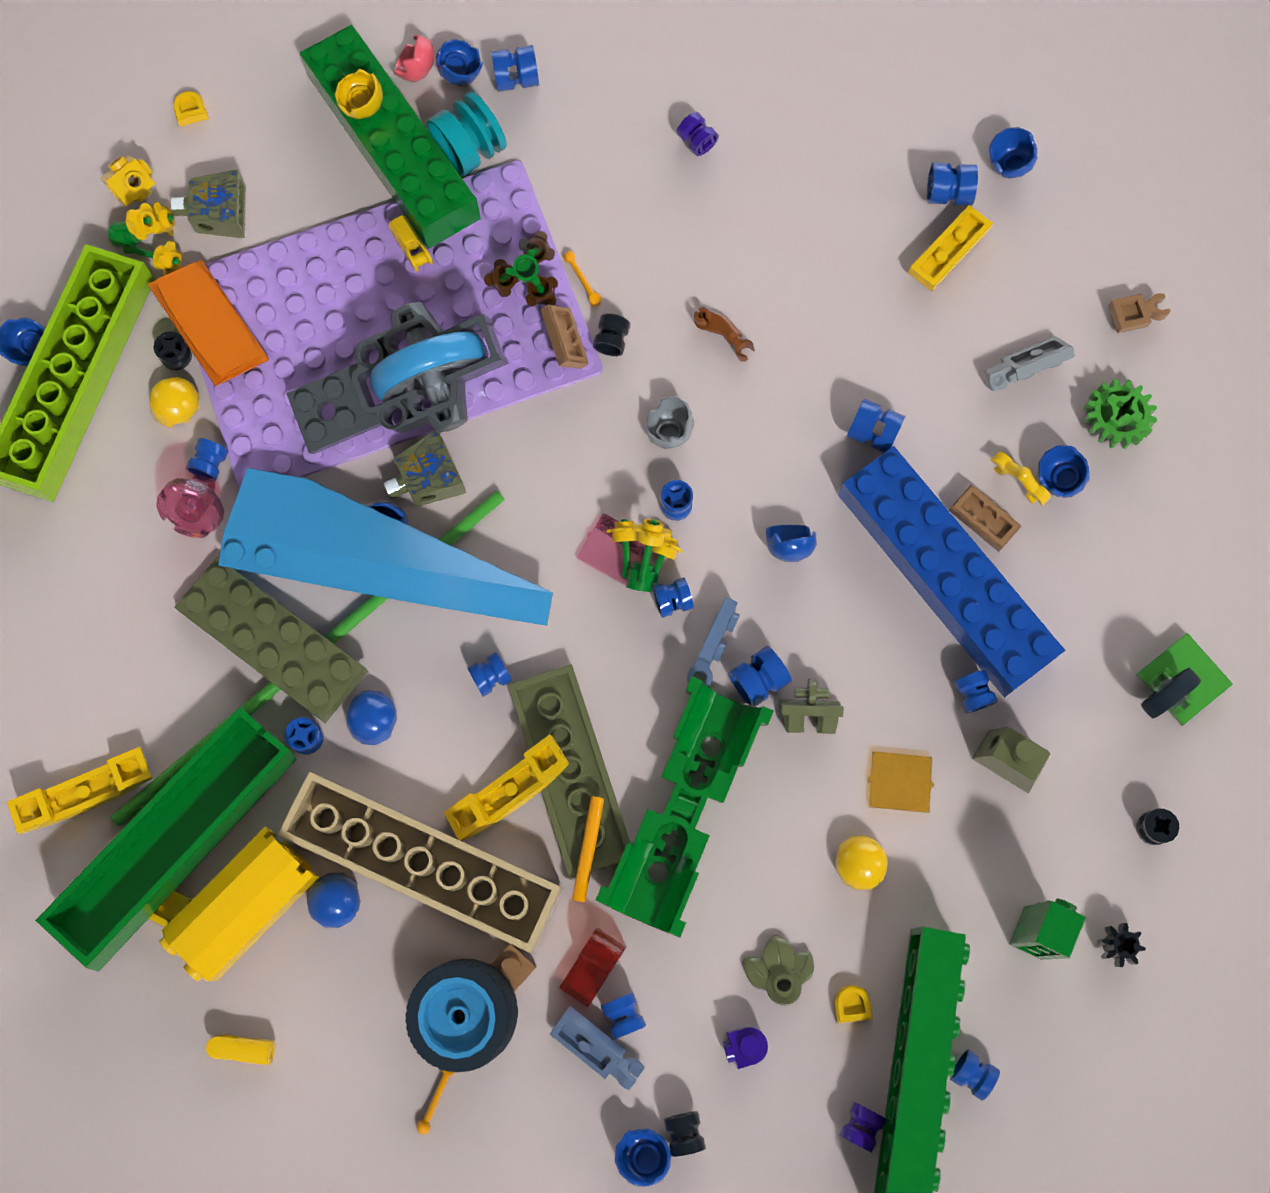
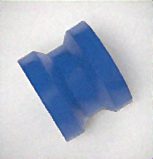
(299, 731)

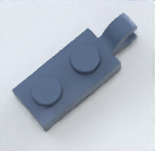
(713, 647)
(596, 1048)

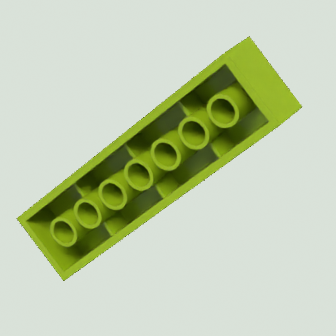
(70, 371)

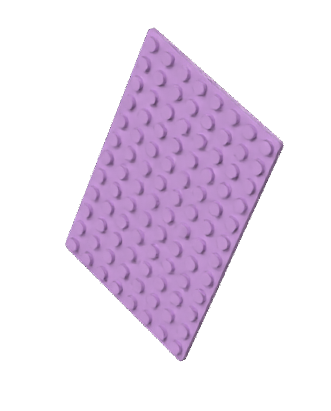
(339, 283)

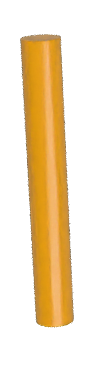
(588, 849)

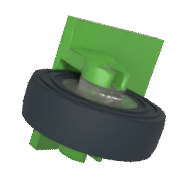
(1182, 681)

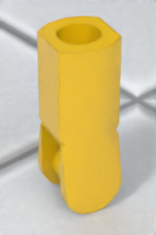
(409, 242)
(241, 1049)

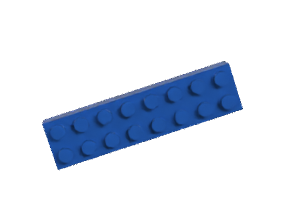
(950, 571)

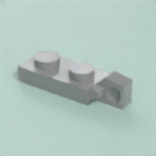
(1027, 362)

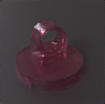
(191, 506)

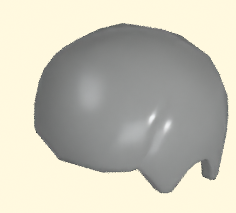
(669, 423)

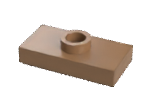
(564, 337)
(985, 518)

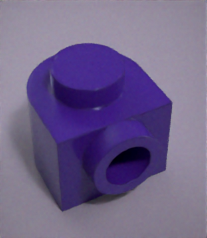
(745, 1047)

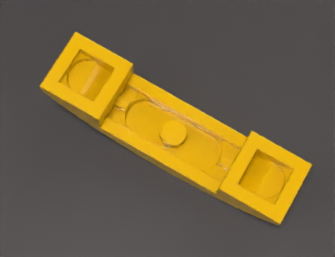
(509, 791)
(80, 793)

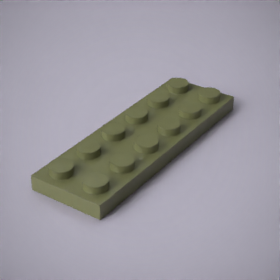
(271, 640)
(556, 707)

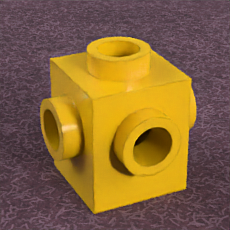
(117, 180)

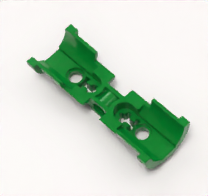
(704, 717)

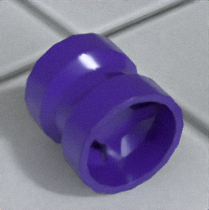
(697, 133)
(866, 1119)

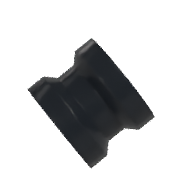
(169, 343)
(1150, 830)

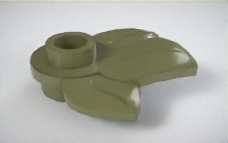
(779, 965)

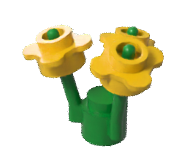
(140, 224)
(655, 539)

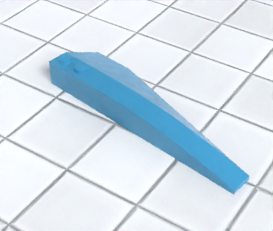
(325, 539)

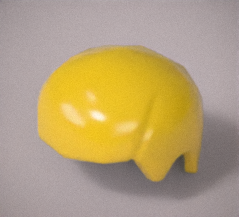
(359, 94)
(173, 401)
(861, 862)

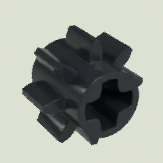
(1130, 948)

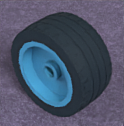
(488, 1010)

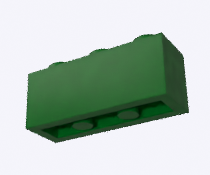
(1048, 929)

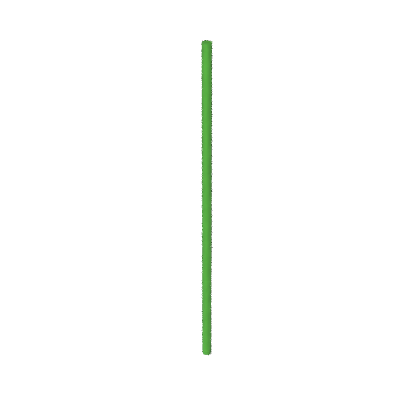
(270, 689)

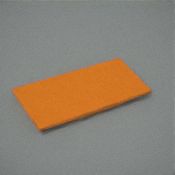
(208, 322)

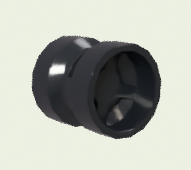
(611, 335)
(683, 1125)

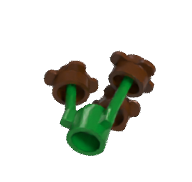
(526, 270)

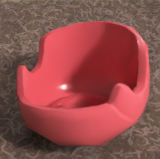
(415, 60)

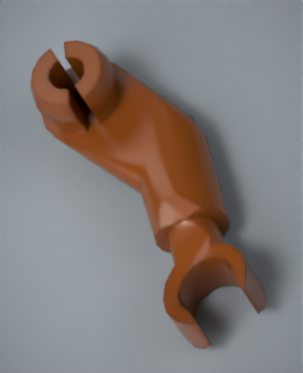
(723, 326)

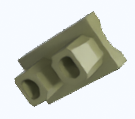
(796, 710)

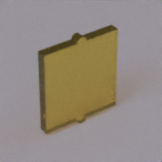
(900, 782)

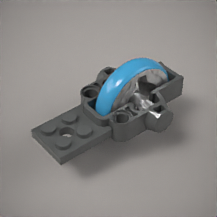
(400, 379)

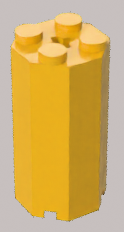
(237, 906)

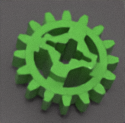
(1105, 407)

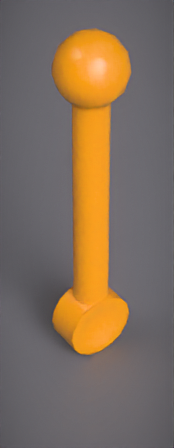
(594, 298)
(423, 1126)

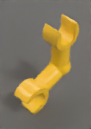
(1034, 490)

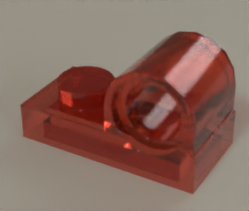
(592, 967)

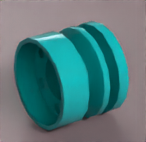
(468, 133)

